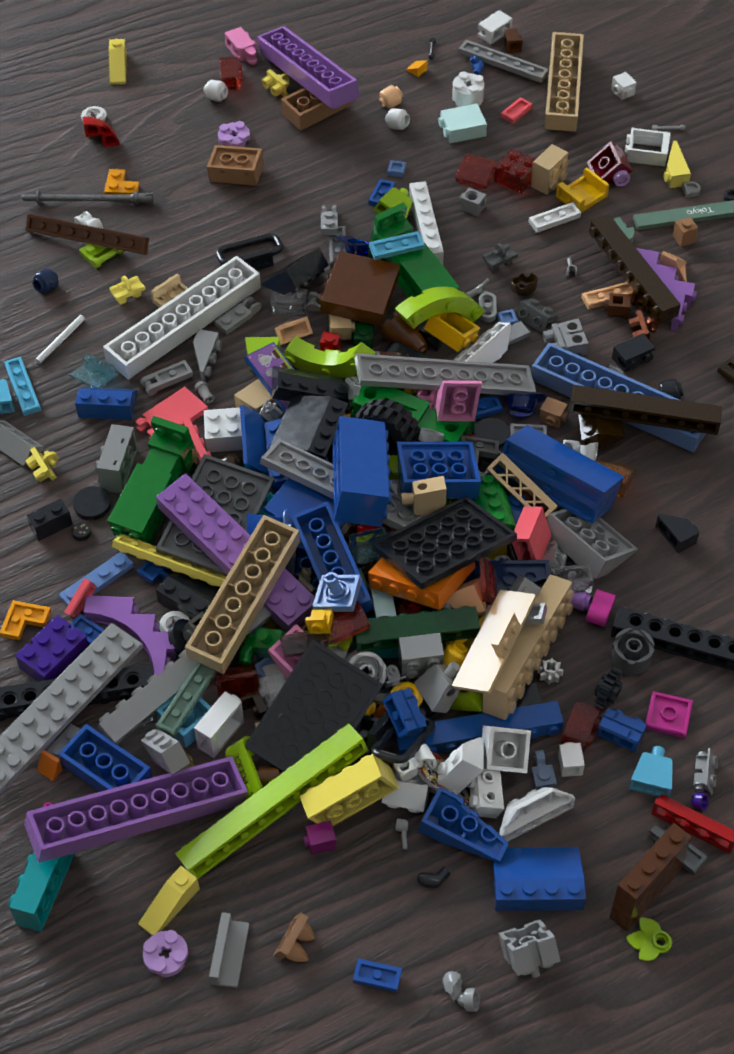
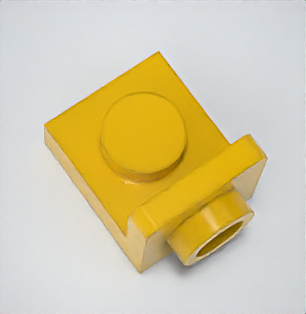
(319, 621)

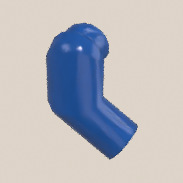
(477, 64)

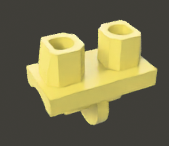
(277, 83)
(127, 288)
(44, 462)

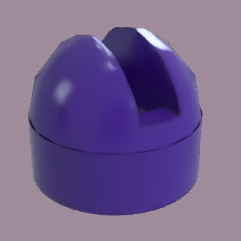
(700, 801)

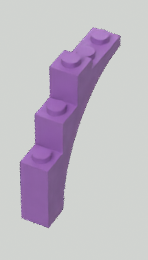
(682, 291)
(142, 627)

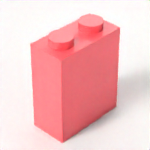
(532, 534)

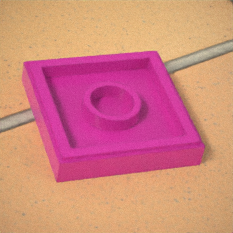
(668, 714)

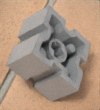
(529, 948)

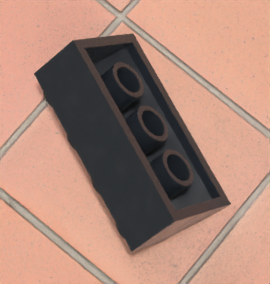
(298, 273)
(292, 382)

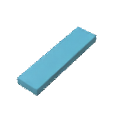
(22, 386)

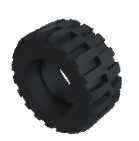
(397, 421)

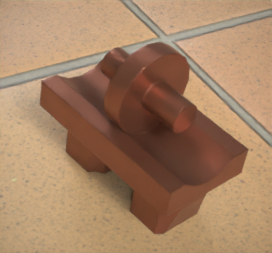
(639, 322)

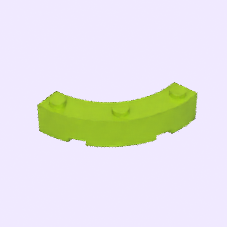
(436, 302)
(327, 362)

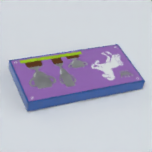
(261, 363)

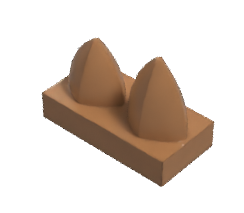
(289, 946)

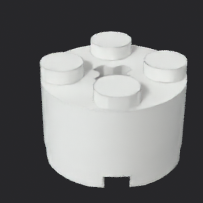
(468, 89)
(370, 661)

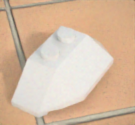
(489, 345)
(534, 810)

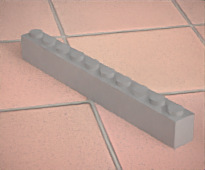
(160, 689)

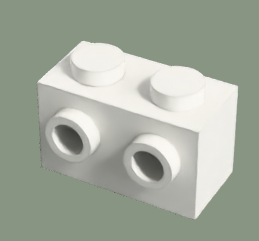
(487, 794)

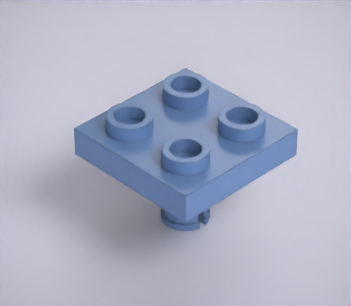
(337, 592)

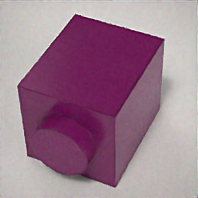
(320, 837)

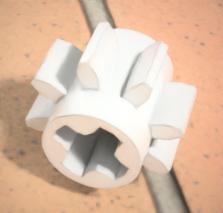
(550, 671)

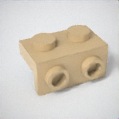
(167, 290)

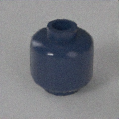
(45, 281)

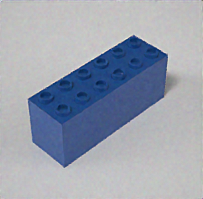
(361, 471)
(563, 473)

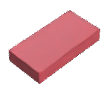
(516, 110)
(77, 603)

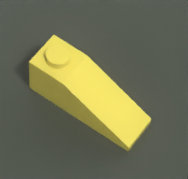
(117, 61)
(677, 168)
(169, 901)

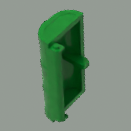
(495, 500)

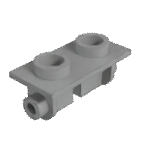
(271, 412)
(393, 676)
(707, 764)

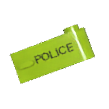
(245, 765)

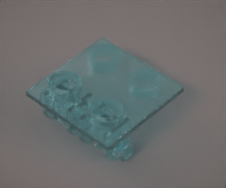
(94, 372)

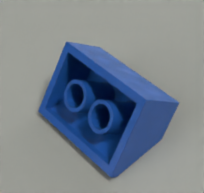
(106, 403)

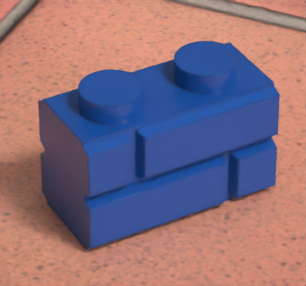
(404, 713)
(621, 729)

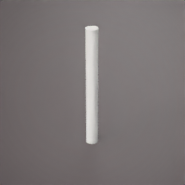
(60, 339)

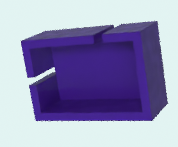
(52, 650)

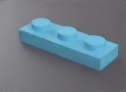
(396, 245)

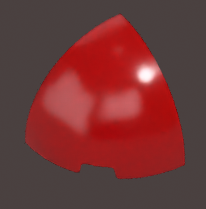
(95, 127)

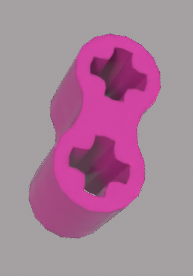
(600, 608)

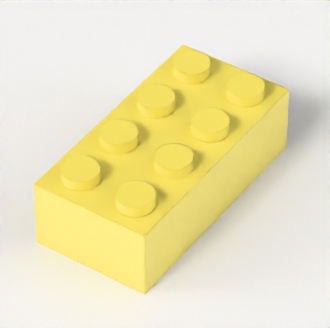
(349, 791)

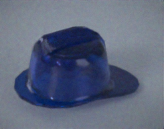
(355, 245)
(523, 404)

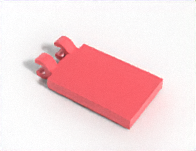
(175, 408)

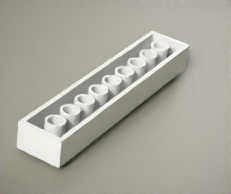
(182, 317)

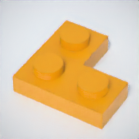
(117, 185)
(22, 614)

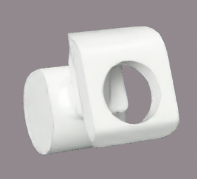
(86, 219)
(588, 450)
(410, 768)

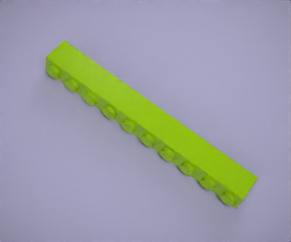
(271, 802)

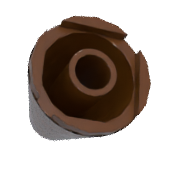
(401, 332)

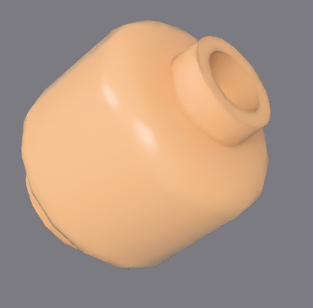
(390, 97)

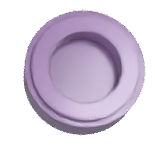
(621, 178)

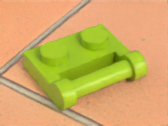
(98, 254)

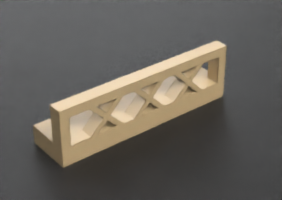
(525, 484)

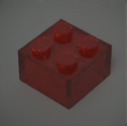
(514, 171)

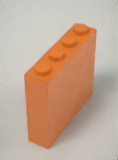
(389, 580)

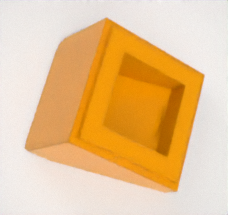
(418, 67)

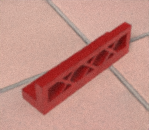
(694, 823)

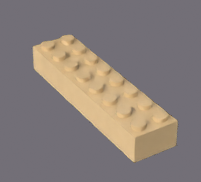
(564, 82)
(242, 594)
(530, 648)

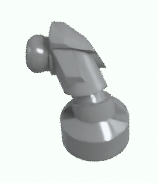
(469, 999)

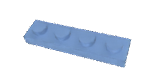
(101, 576)

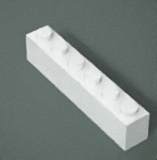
(425, 218)

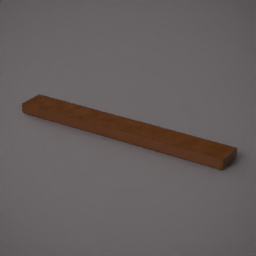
(87, 234)

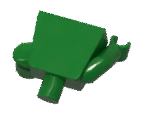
(260, 643)

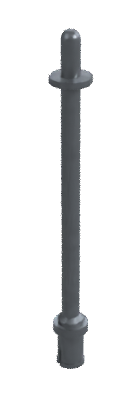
(135, 197)

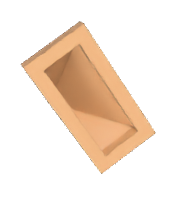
(288, 330)

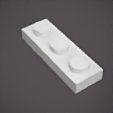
(554, 217)

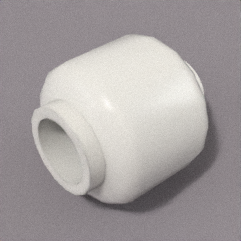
(216, 90)
(397, 119)

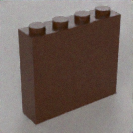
(359, 288)
(650, 877)

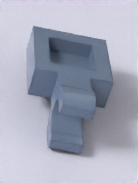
(542, 774)

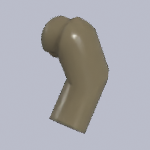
(304, 578)

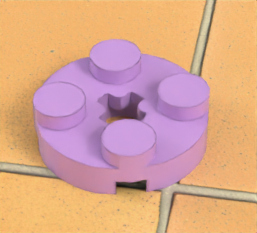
(226, 133)
(156, 944)

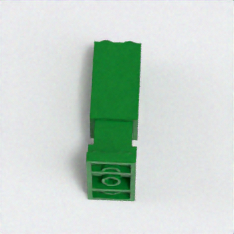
(418, 268)
(418, 407)
(169, 456)

